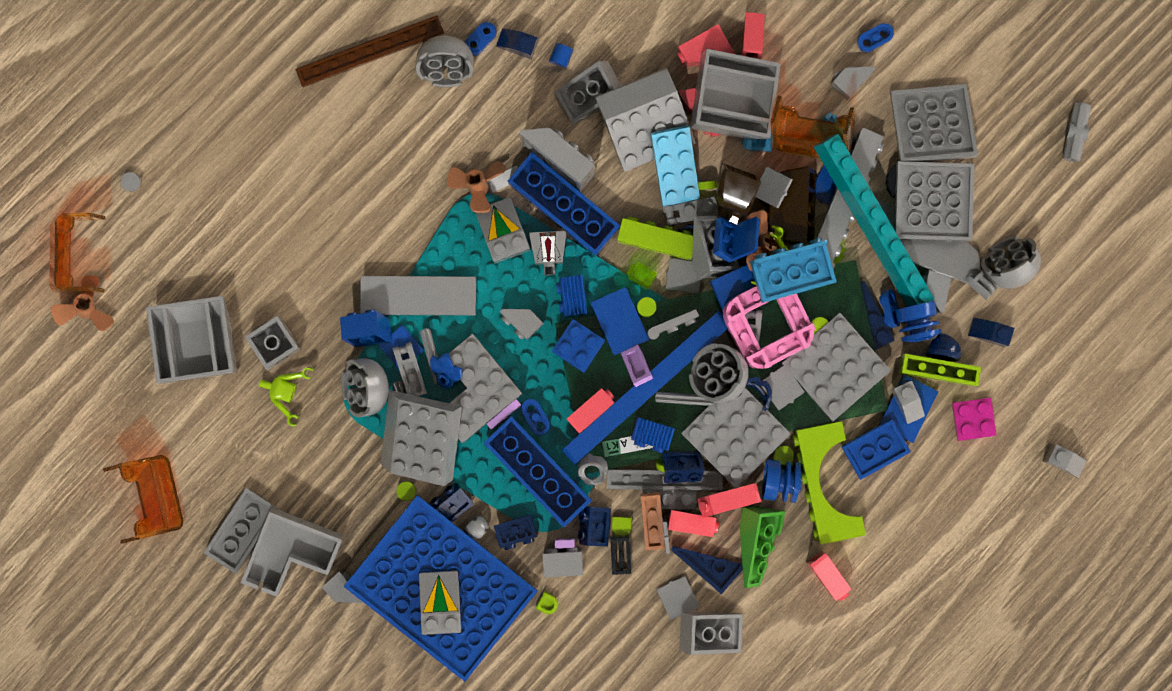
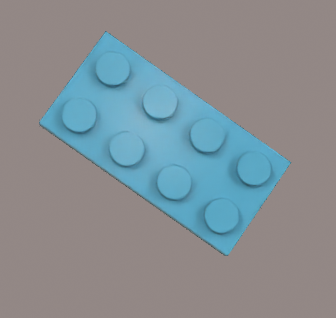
(675, 165)

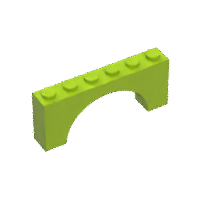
(829, 523)

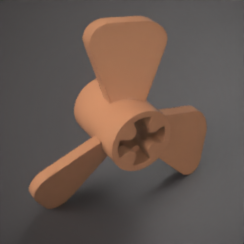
(477, 184)
(765, 242)
(65, 312)

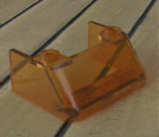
(799, 134)
(60, 253)
(156, 495)

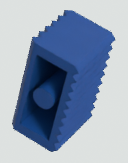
(573, 296)
(652, 434)

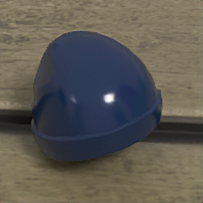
(944, 348)

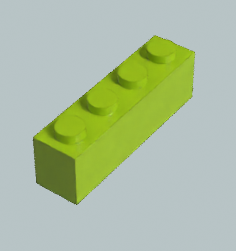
(656, 239)
(939, 370)

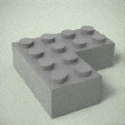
(487, 386)
(287, 540)

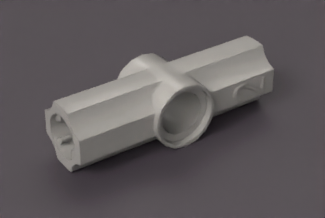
(1077, 132)

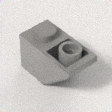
(523, 320)
(336, 589)

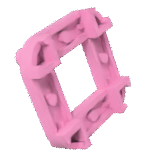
(740, 330)

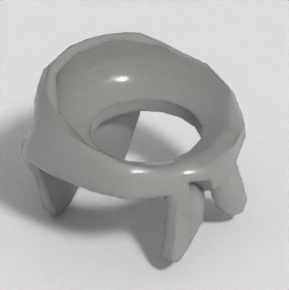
(597, 461)

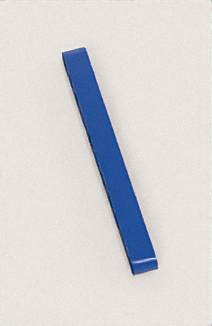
(639, 395)

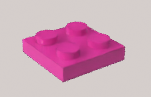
(974, 419)

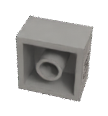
(273, 343)
(562, 563)

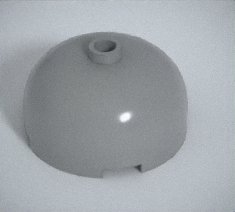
(442, 52)
(1019, 269)
(718, 373)
(371, 384)

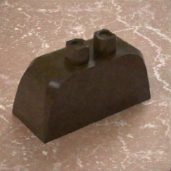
(736, 191)
(797, 209)

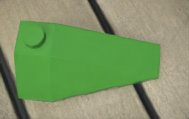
(757, 536)

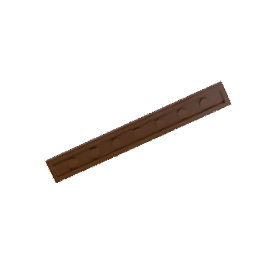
(369, 51)

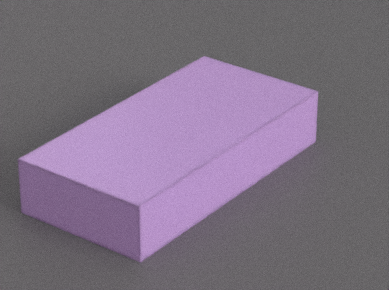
(636, 365)
(503, 414)
(565, 543)

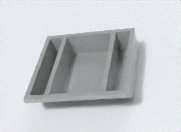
(735, 95)
(638, 110)
(560, 155)
(191, 340)
(420, 438)

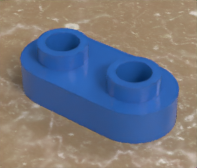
(874, 37)
(480, 38)
(889, 303)
(535, 417)

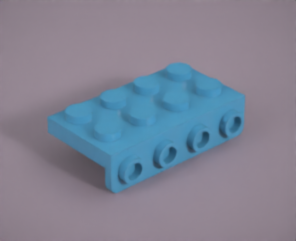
(793, 270)

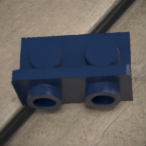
(683, 467)
(452, 502)
(594, 526)
(515, 531)

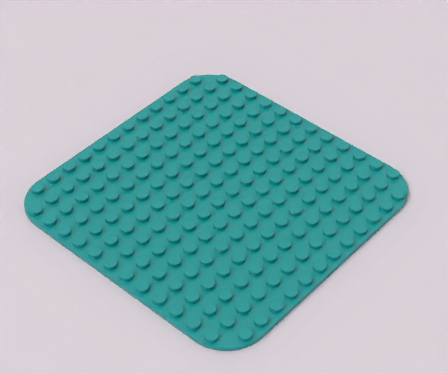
(538, 373)

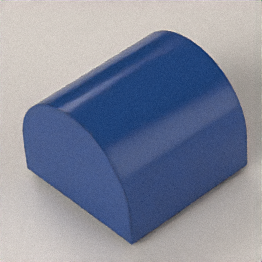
(561, 55)

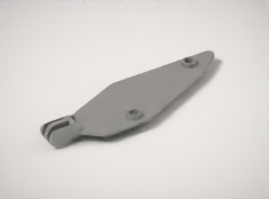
(946, 257)

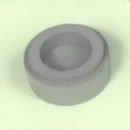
(131, 182)

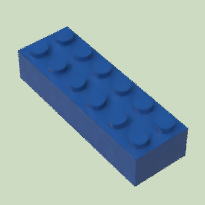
(563, 204)
(537, 471)

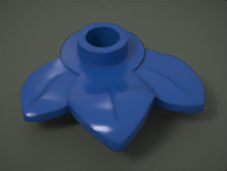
(445, 371)

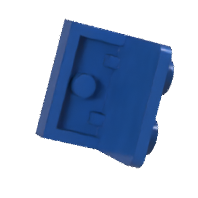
(735, 240)

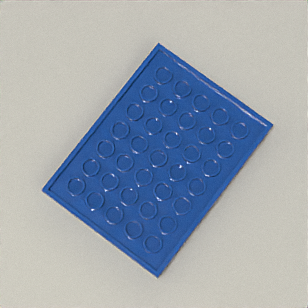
(429, 542)

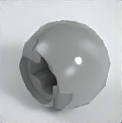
(476, 527)

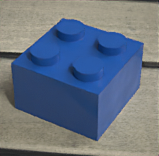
(365, 328)
(578, 346)

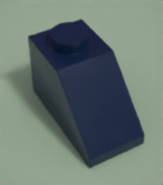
(517, 42)
(991, 332)

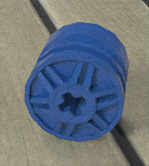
(918, 322)
(781, 481)

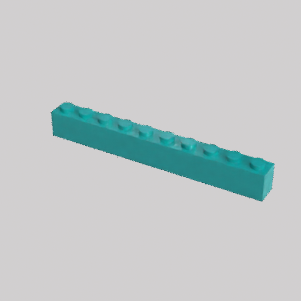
(873, 221)

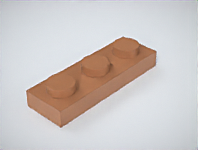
(652, 521)

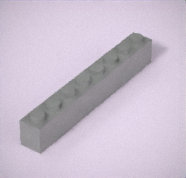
(838, 213)

